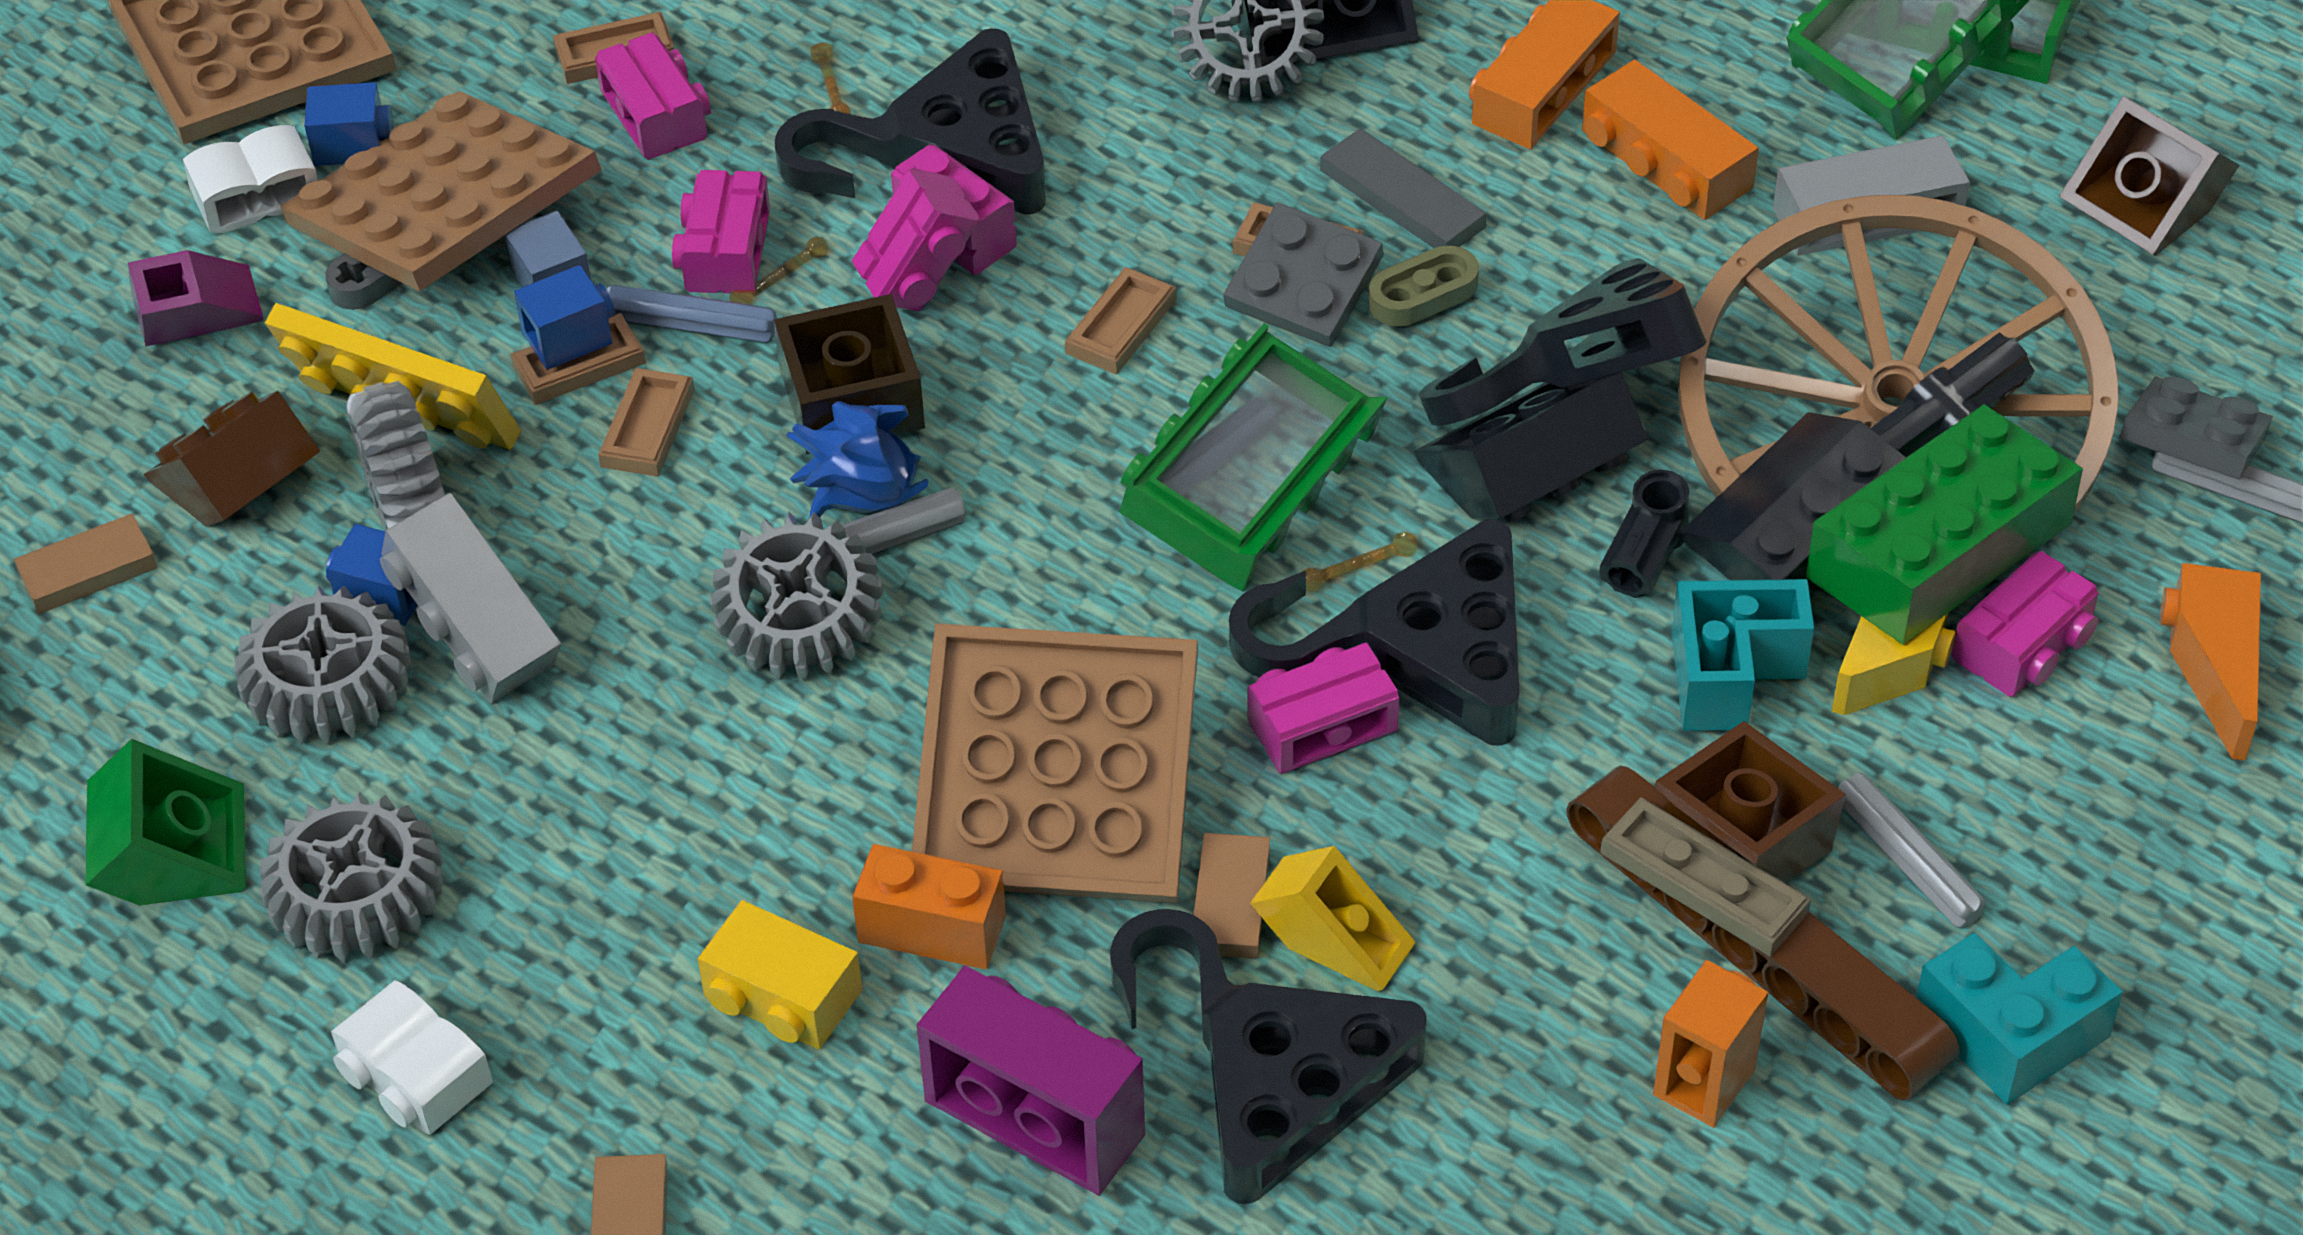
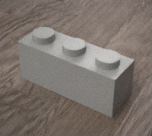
(1908, 168)
(468, 599)

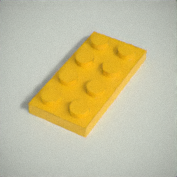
(350, 360)

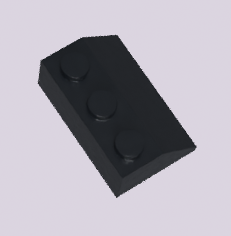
(1346, 27)
(1534, 447)
(1768, 513)

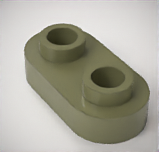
(1417, 285)

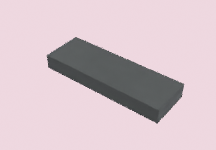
(1402, 191)

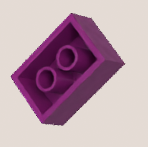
(1032, 1078)

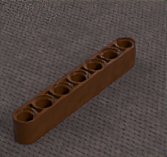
(1810, 973)

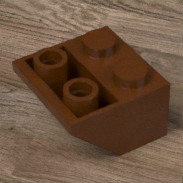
(235, 460)

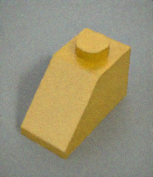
(1883, 669)
(1333, 917)

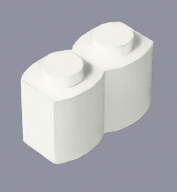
(248, 179)
(410, 1058)

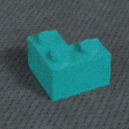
(1731, 636)
(2014, 1026)

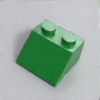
(163, 828)

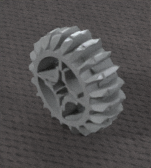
(1222, 30)
(393, 451)
(804, 626)
(322, 664)
(360, 894)

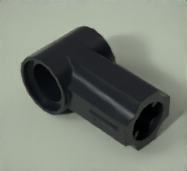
(1647, 533)

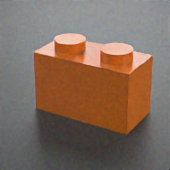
(929, 906)
(1710, 1042)

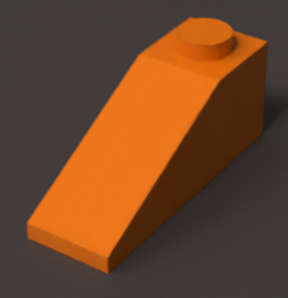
(2217, 646)

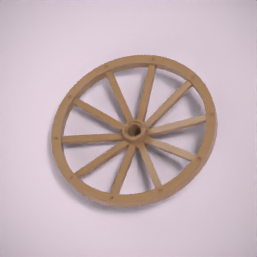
(1892, 376)

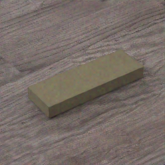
(1705, 876)

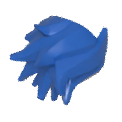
(858, 460)

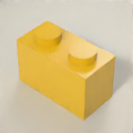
(779, 975)

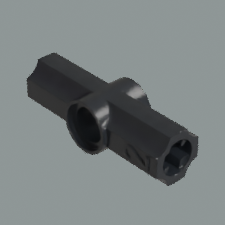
(1952, 394)

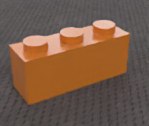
(1543, 69)
(1669, 139)

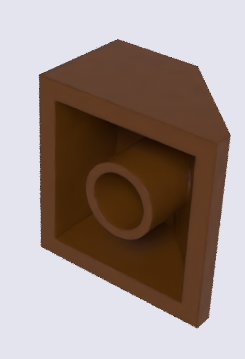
(2147, 178)
(1757, 801)

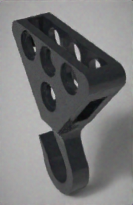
(939, 110)
(1634, 320)
(1420, 628)
(1317, 1047)

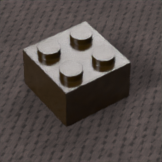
(848, 356)

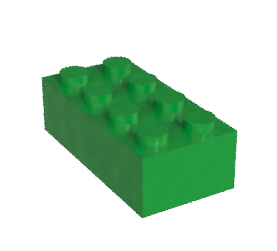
(1943, 523)

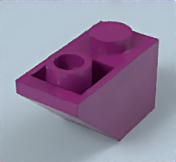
(191, 295)

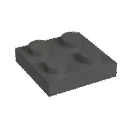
(1303, 274)
(2197, 426)

